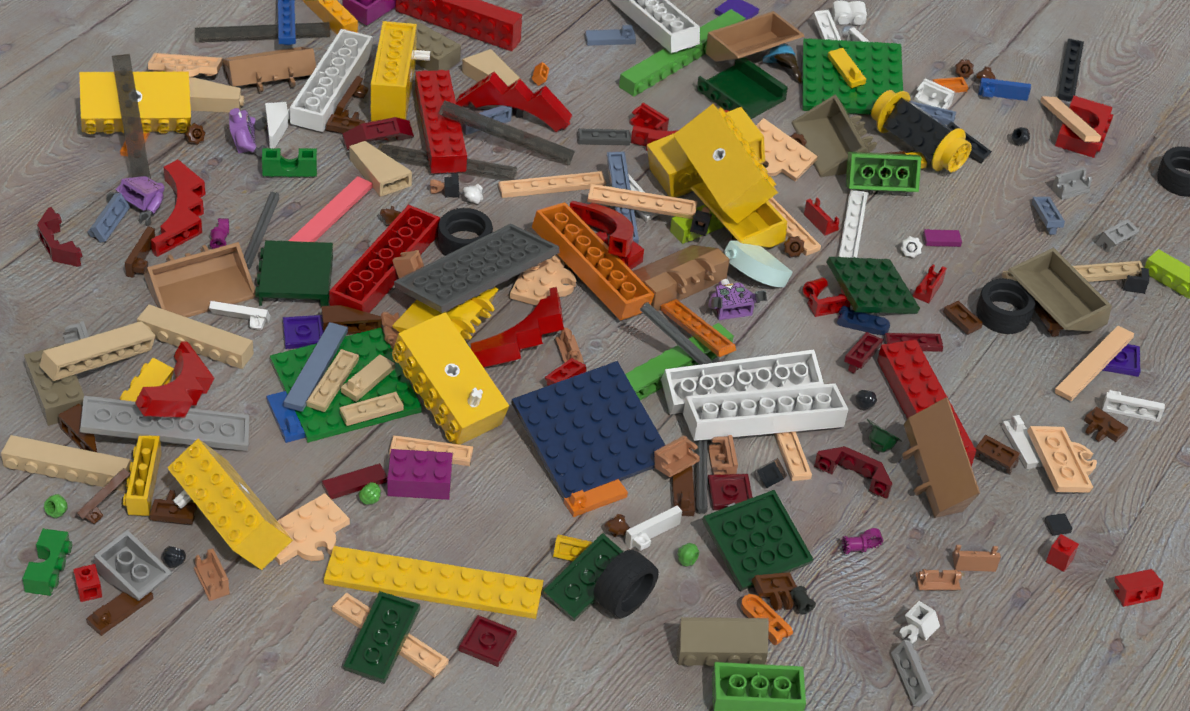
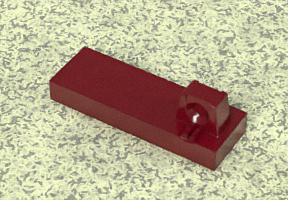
(862, 351)

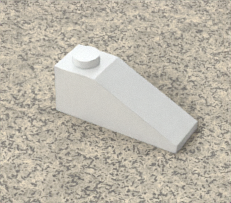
(277, 121)

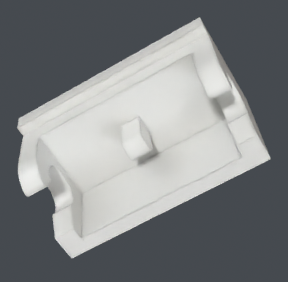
(934, 94)

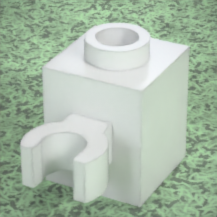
(921, 622)

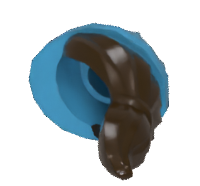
(785, 56)

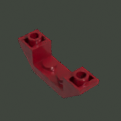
(378, 130)
(62, 253)
(829, 459)

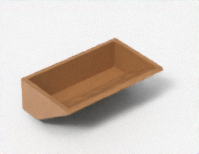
(750, 37)
(270, 66)
(683, 273)
(193, 281)
(941, 459)

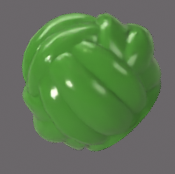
(370, 493)
(55, 506)
(688, 554)

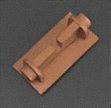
(390, 333)
(568, 346)
(939, 580)

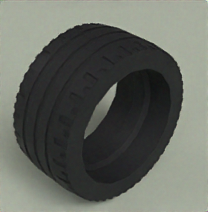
(1169, 176)
(461, 220)
(999, 319)
(626, 583)

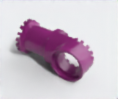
(219, 233)
(862, 541)

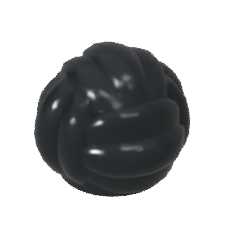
(1020, 136)
(866, 399)
(173, 556)

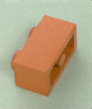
(540, 73)

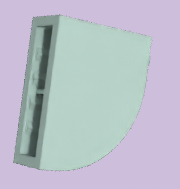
(757, 263)

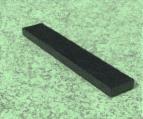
(1070, 70)

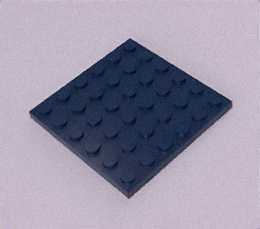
(589, 429)

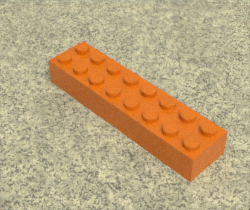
(589, 259)

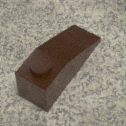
(355, 320)
(70, 424)

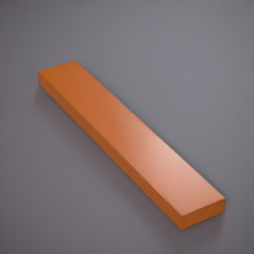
(698, 328)

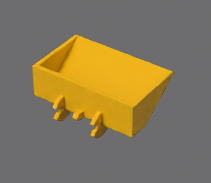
(760, 228)
(462, 315)

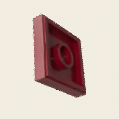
(728, 489)
(487, 640)

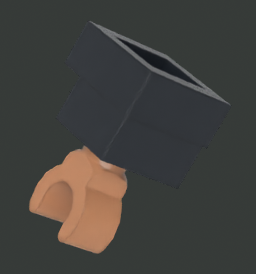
(450, 185)
(701, 221)

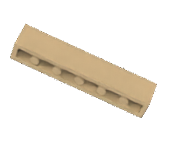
(202, 337)
(97, 350)
(63, 462)

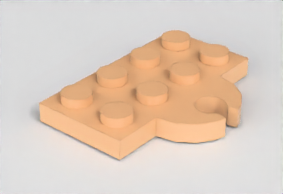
(181, 63)
(784, 153)
(536, 281)
(1063, 459)
(311, 528)

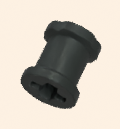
(802, 600)

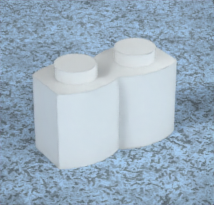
(849, 12)

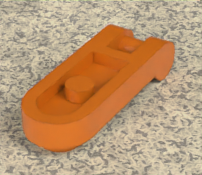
(755, 607)

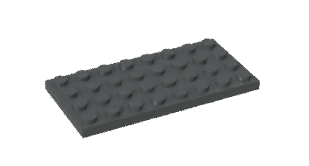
(476, 267)

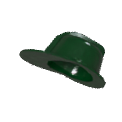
(881, 439)

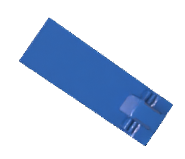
(1004, 89)
(285, 417)

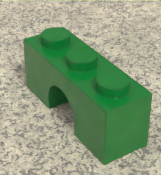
(276, 165)
(44, 576)

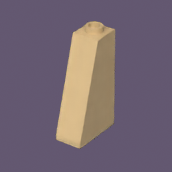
(484, 63)
(214, 96)
(380, 169)

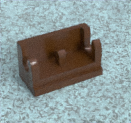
(998, 452)

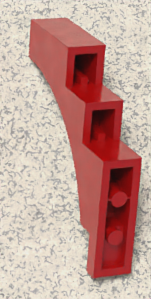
(541, 103)
(184, 220)
(506, 346)
(176, 397)

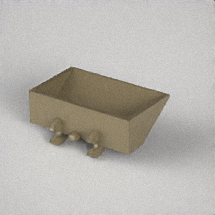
(832, 135)
(1063, 291)

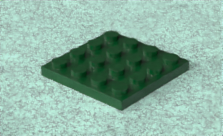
(872, 285)
(757, 539)

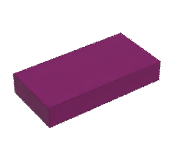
(946, 238)

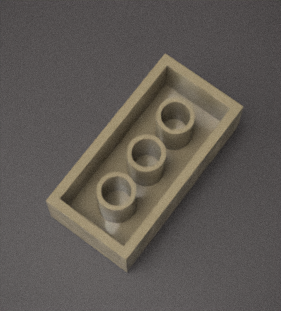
(443, 51)
(52, 395)

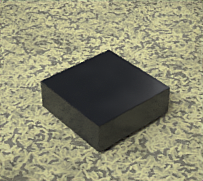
(1058, 524)

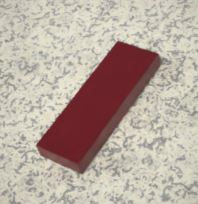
(927, 341)
(354, 481)

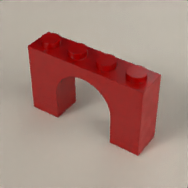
(1096, 116)

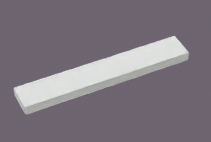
(853, 224)

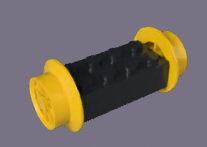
(921, 130)

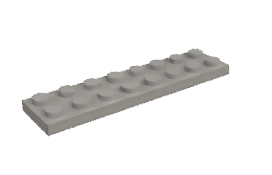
(125, 420)

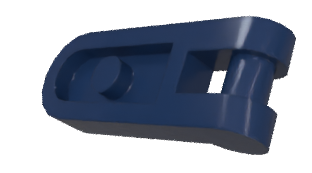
(862, 321)

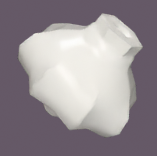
(473, 193)
(911, 247)

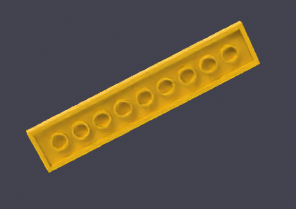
(434, 582)

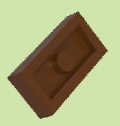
(963, 317)

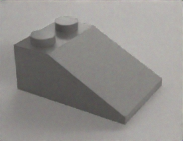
(130, 566)

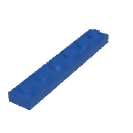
(286, 22)

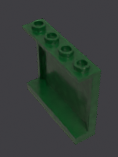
(744, 87)
(295, 270)

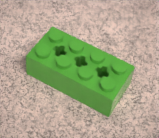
(890, 180)
(757, 687)

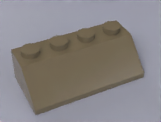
(722, 640)

